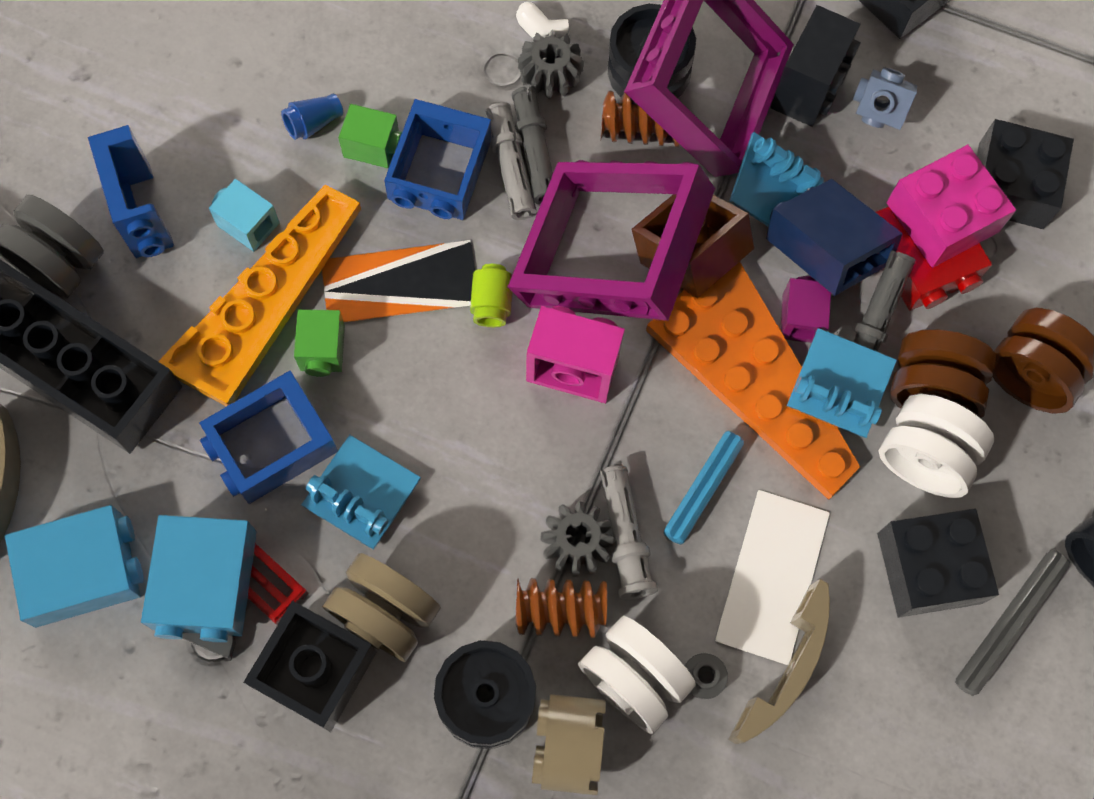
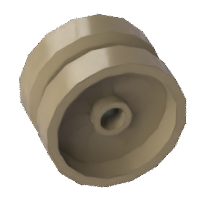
(378, 612)

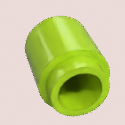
(491, 296)

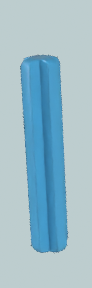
(703, 487)

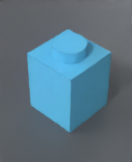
(244, 214)

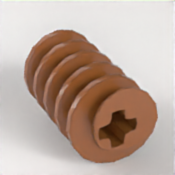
(629, 119)
(561, 607)

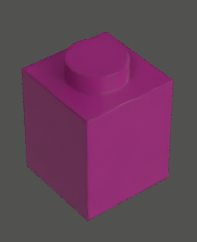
(804, 309)

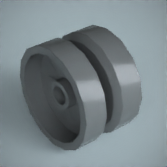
(48, 246)

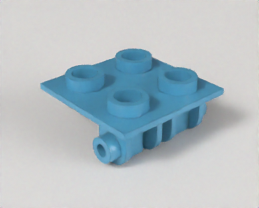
(770, 177)
(842, 383)
(360, 491)

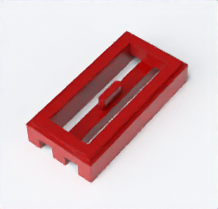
(297, 594)

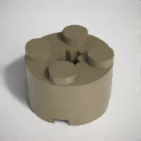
(572, 744)

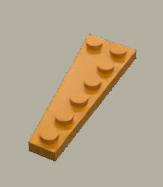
(244, 324)

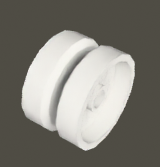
(936, 445)
(637, 674)

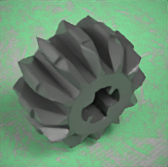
(550, 64)
(572, 525)

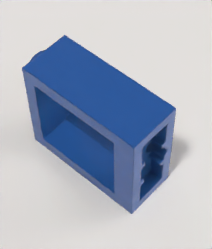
(444, 125)
(285, 468)

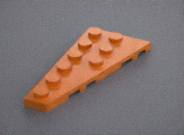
(748, 364)

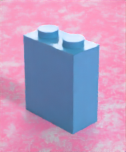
(73, 566)
(199, 577)

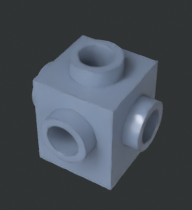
(889, 111)

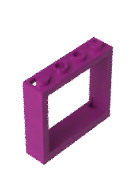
(660, 56)
(613, 297)

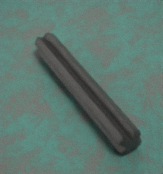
(1012, 623)

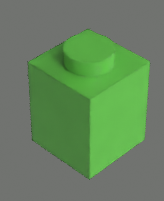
(369, 136)
(319, 341)

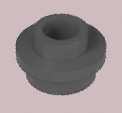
(719, 671)

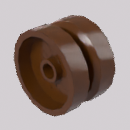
(1045, 360)
(946, 367)

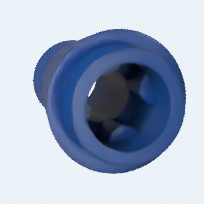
(310, 115)

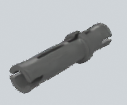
(532, 129)
(884, 301)

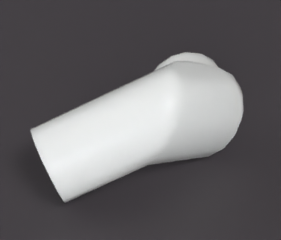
(534, 21)

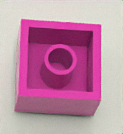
(950, 205)
(573, 353)

